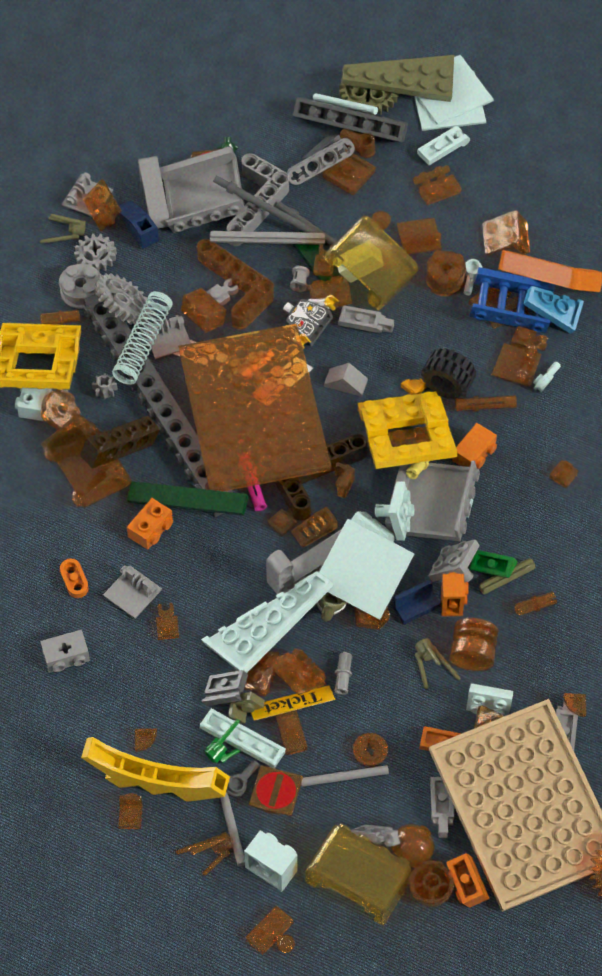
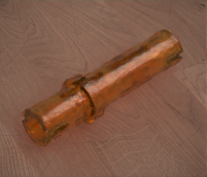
(509, 402)

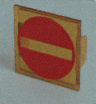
(276, 791)

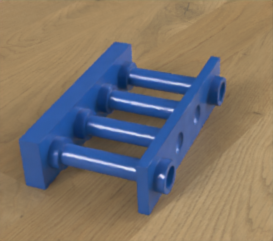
(512, 283)

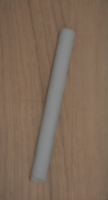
(347, 775)
(232, 828)

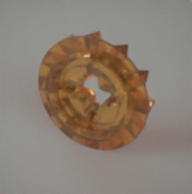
(376, 742)

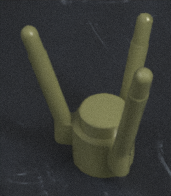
(76, 227)
(427, 651)

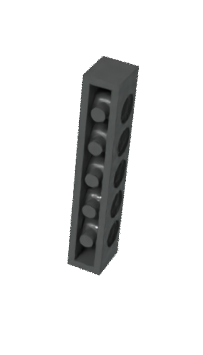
(350, 119)

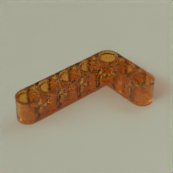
(258, 291)

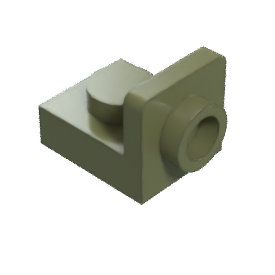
(248, 703)

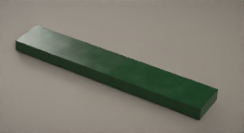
(188, 498)

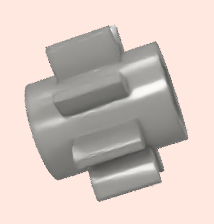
(104, 386)

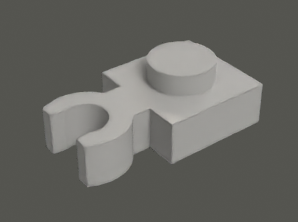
(223, 293)

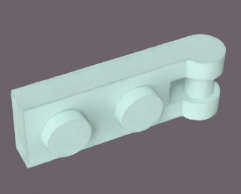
(443, 145)

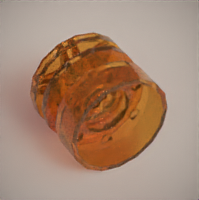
(474, 644)

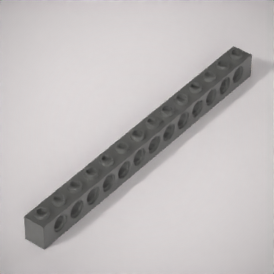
(147, 395)

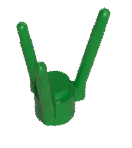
(217, 750)

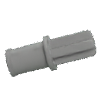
(343, 673)

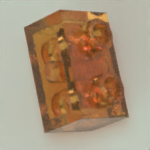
(203, 310)

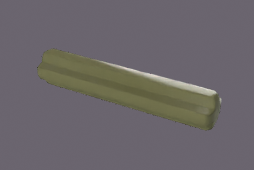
(497, 581)

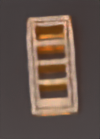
(311, 522)

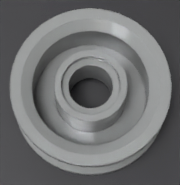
(71, 281)

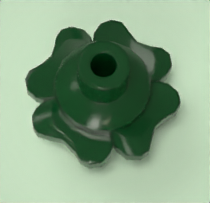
(227, 142)

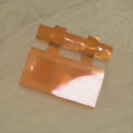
(439, 189)

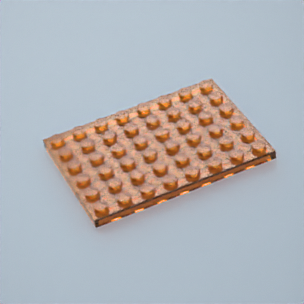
(254, 408)

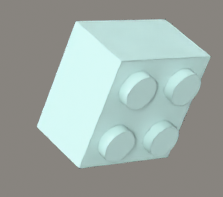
(271, 860)

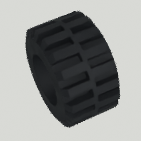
(448, 373)

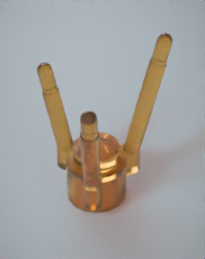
(219, 843)

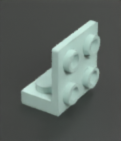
(493, 698)

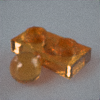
(271, 931)

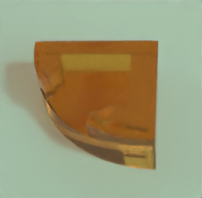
(576, 703)
(144, 738)

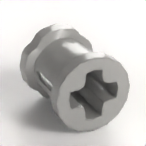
(300, 275)

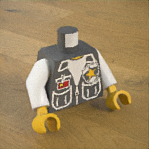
(311, 317)

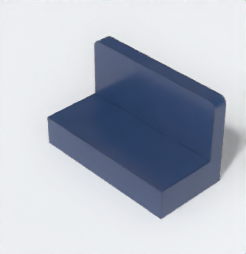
(415, 602)

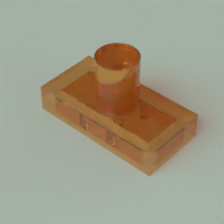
(291, 732)

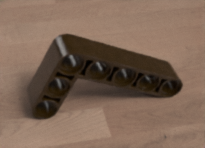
(351, 449)

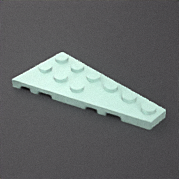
(266, 624)

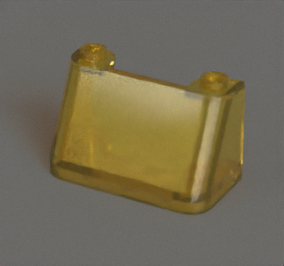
(373, 260)

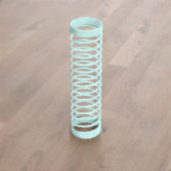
(129, 371)

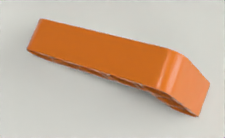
(551, 272)

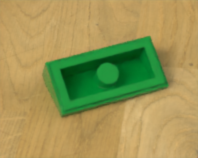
(493, 564)

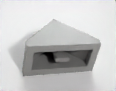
(346, 379)

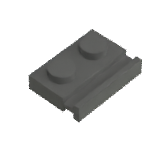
(225, 688)

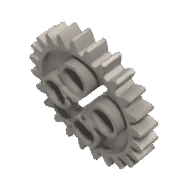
(121, 297)

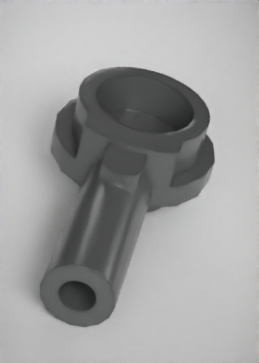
(237, 783)

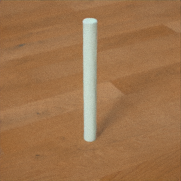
(345, 103)

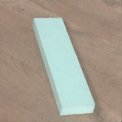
(243, 738)

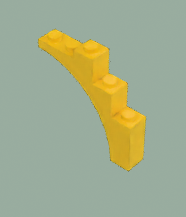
(154, 777)

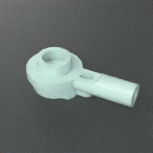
(471, 269)
(542, 381)

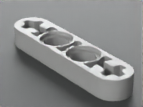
(321, 163)

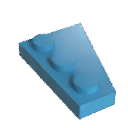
(559, 309)

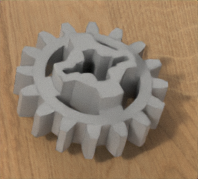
(104, 248)

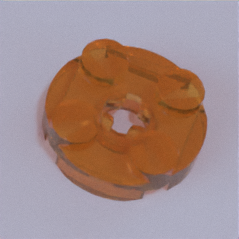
(50, 408)

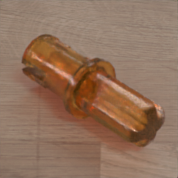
(60, 317)
(535, 603)

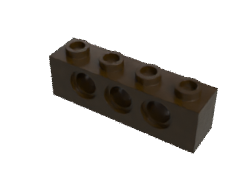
(119, 441)

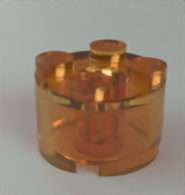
(445, 272)

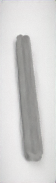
(266, 237)

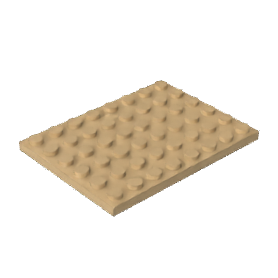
(522, 803)

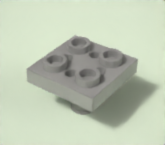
(455, 559)

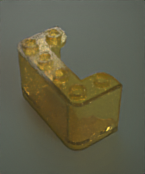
(360, 871)

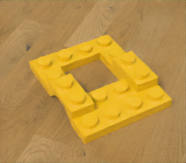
(38, 338)
(404, 412)

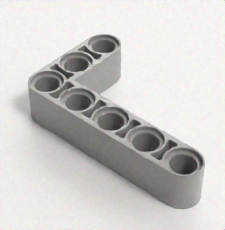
(273, 189)
(283, 574)

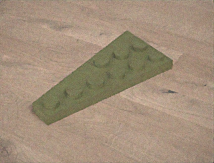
(416, 77)

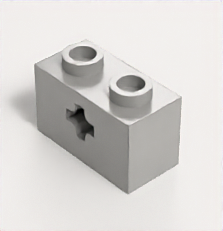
(72, 643)

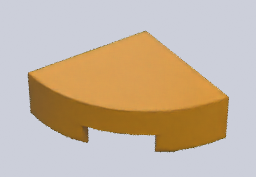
(413, 386)

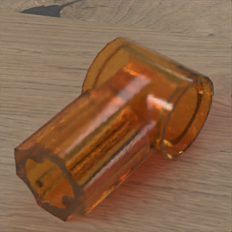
(362, 142)

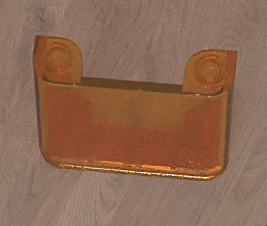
(88, 483)

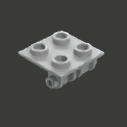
(78, 192)
(169, 337)
(132, 591)

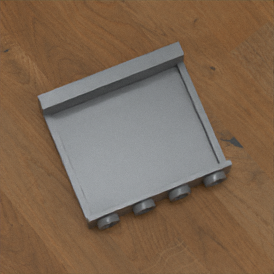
(193, 194)
(439, 500)

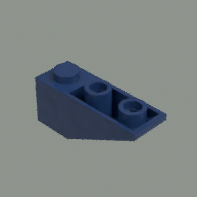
(139, 224)

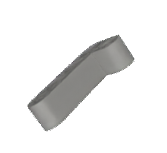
(153, 190)

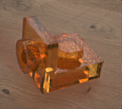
(345, 479)
(130, 811)

